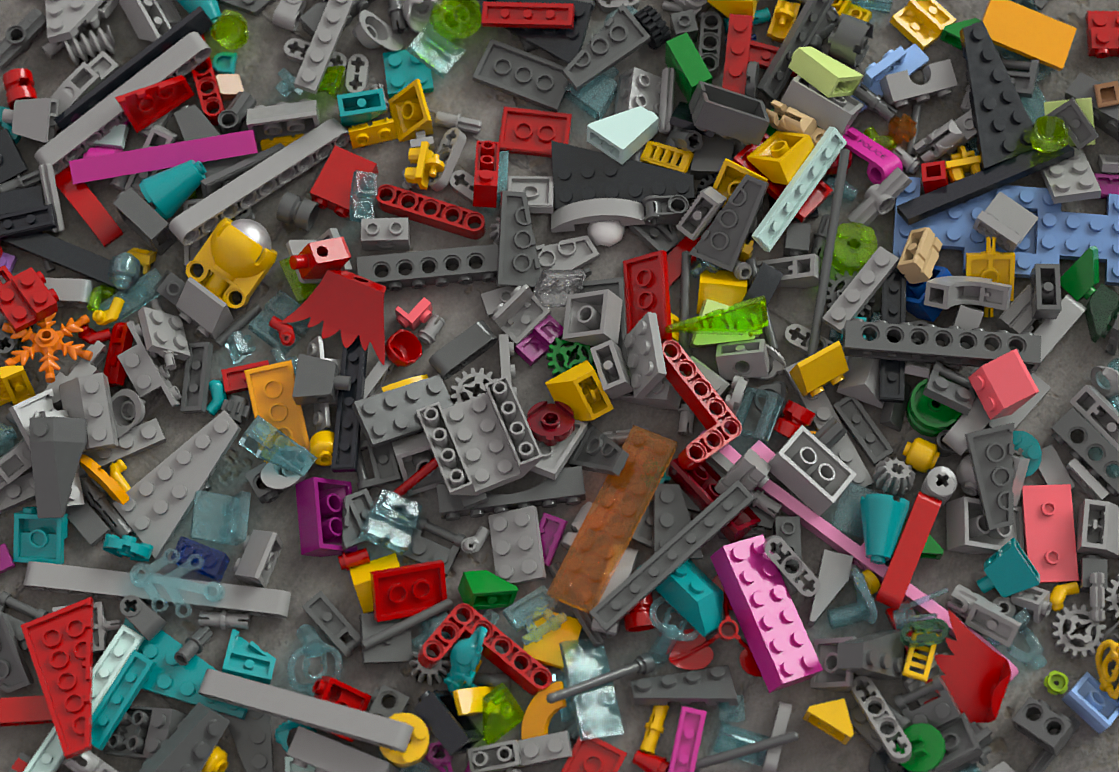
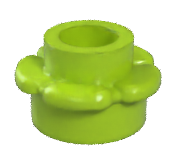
(1056, 689)

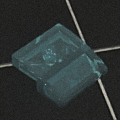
(280, 306)

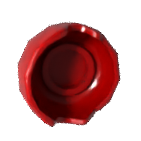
(403, 348)

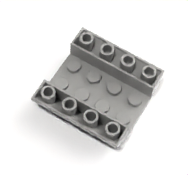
(481, 440)

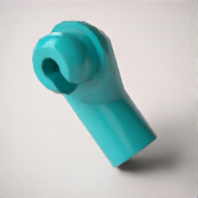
(218, 396)

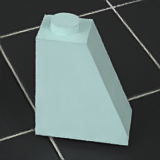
(623, 133)

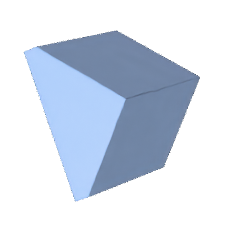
(1092, 703)

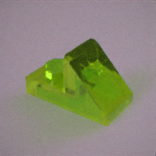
(333, 80)

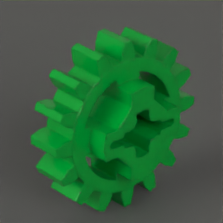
(564, 353)

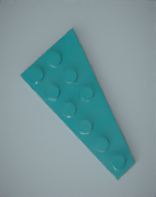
(177, 680)

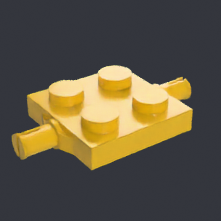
(992, 265)

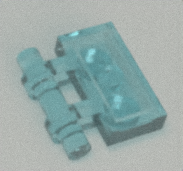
(530, 609)

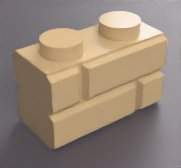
(919, 255)

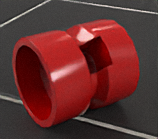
(19, 85)
(793, 419)
(638, 618)

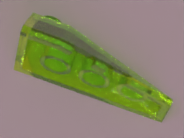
(740, 319)

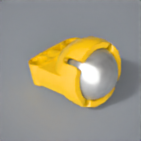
(234, 259)

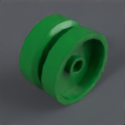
(928, 415)

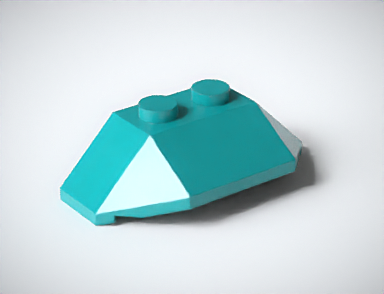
(694, 597)

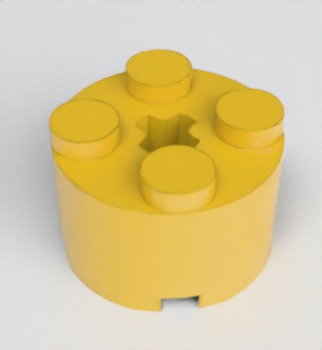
(416, 748)

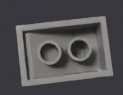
(968, 530)

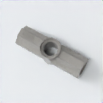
(880, 198)

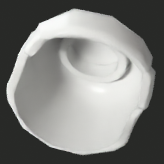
(606, 232)

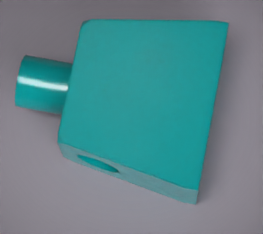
(1009, 571)

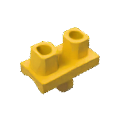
(782, 20)
(962, 162)
(427, 165)

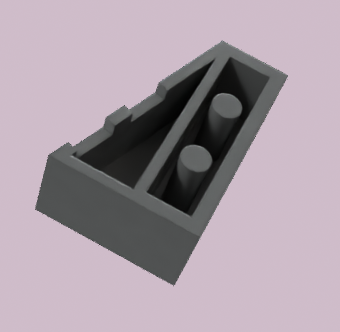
(873, 655)

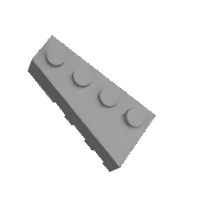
(332, 756)

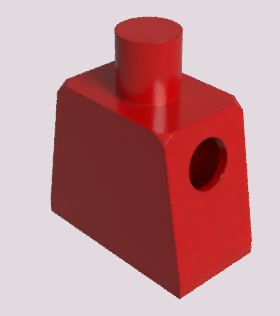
(319, 257)

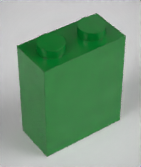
(688, 64)

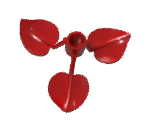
(697, 653)

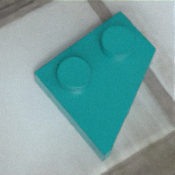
(248, 660)

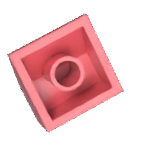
(1003, 385)

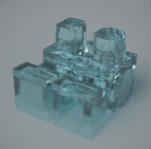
(391, 520)

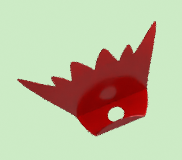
(347, 304)
(974, 674)

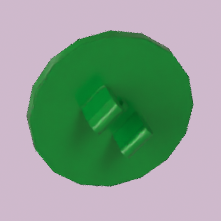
(926, 745)

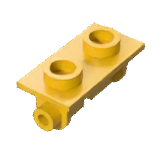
(366, 135)

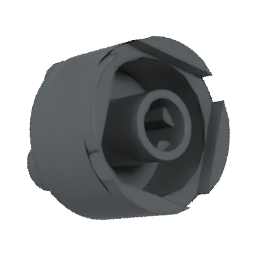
(850, 40)

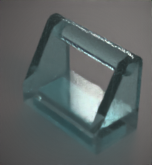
(767, 418)

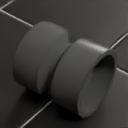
(295, 210)

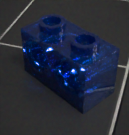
(214, 560)

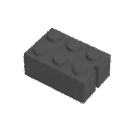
(728, 113)

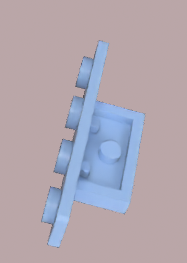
(893, 62)

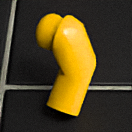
(109, 315)
(115, 472)
(1060, 592)

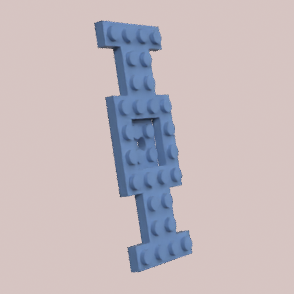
(1051, 238)

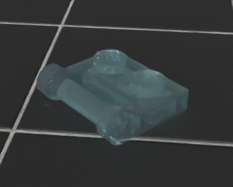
(432, 54)

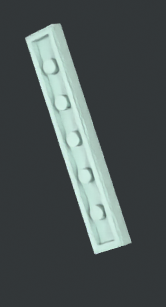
(799, 189)

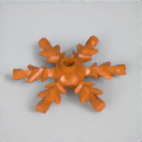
(48, 342)

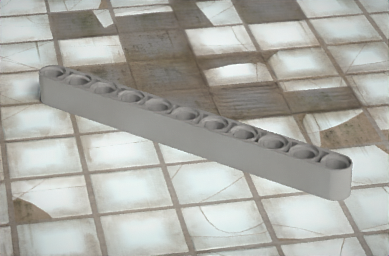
(117, 585)

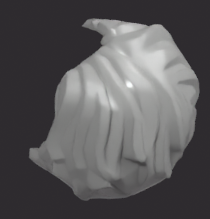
(417, 13)

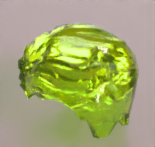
(230, 30)
(1049, 134)

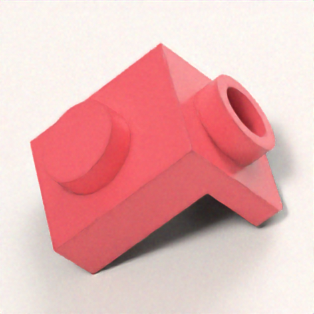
(419, 314)

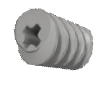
(90, 45)
(940, 484)

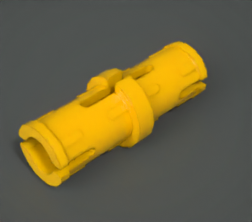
(654, 728)

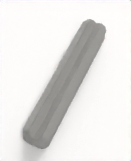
(666, 100)
(51, 193)

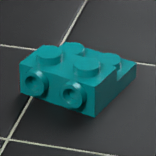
(39, 538)

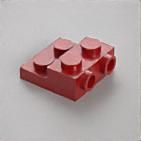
(1102, 33)
(27, 300)
(337, 692)

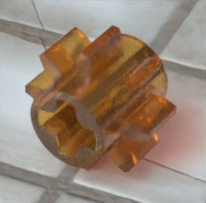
(902, 128)

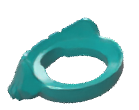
(283, 730)

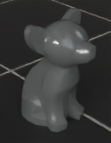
(824, 29)

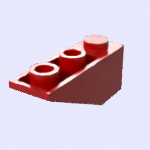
(486, 174)

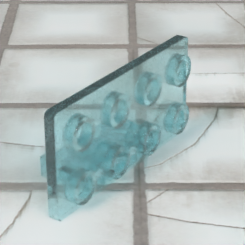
(596, 708)

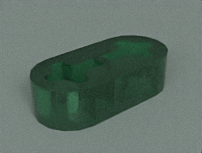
(923, 627)

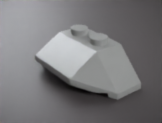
(151, 17)

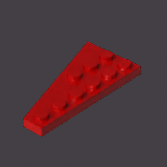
(64, 665)

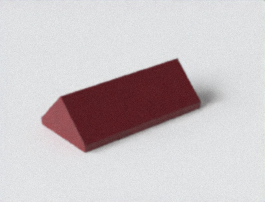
(699, 487)

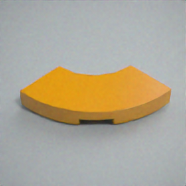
(94, 471)
(540, 712)

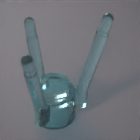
(905, 615)

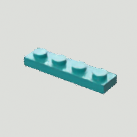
(120, 697)

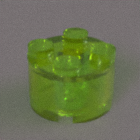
(453, 27)
(853, 236)

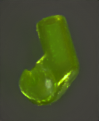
(885, 141)
(97, 295)

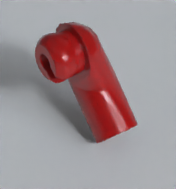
(285, 331)
(91, 336)

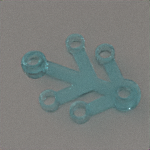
(172, 582)

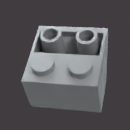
(1098, 529)

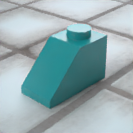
(360, 106)

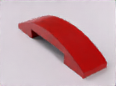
(88, 208)

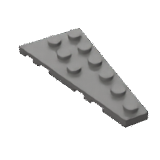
(169, 489)

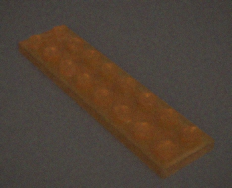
(612, 521)

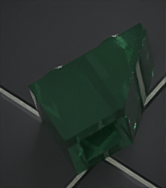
(1100, 311)

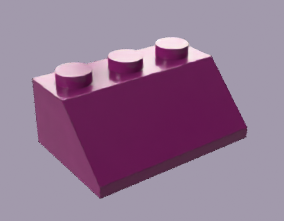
(321, 516)

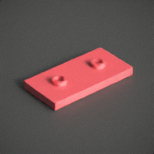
(1050, 532)

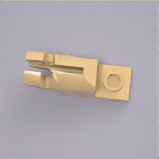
(793, 121)

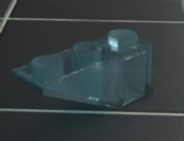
(276, 447)

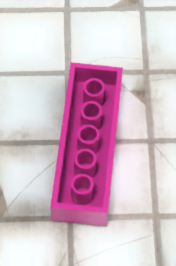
(766, 614)

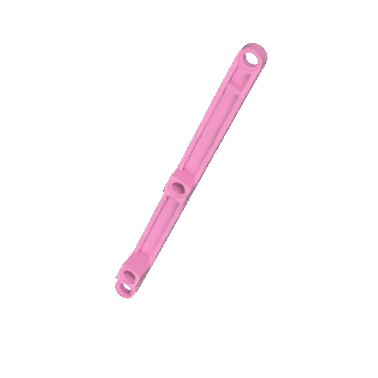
(841, 542)

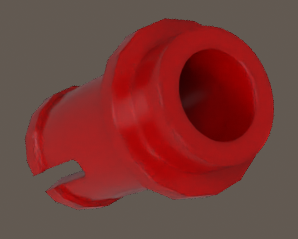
(353, 559)

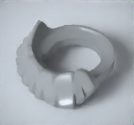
(778, 363)
(1113, 377)

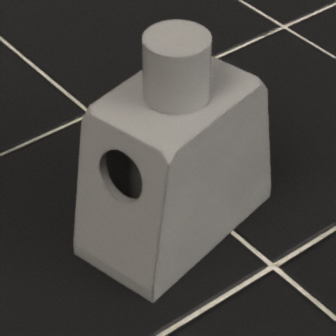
(33, 118)

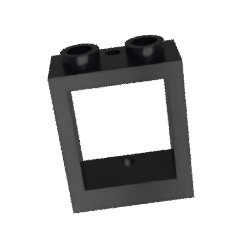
(441, 716)

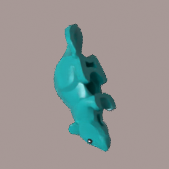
(464, 659)

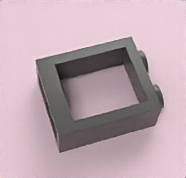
(144, 221)

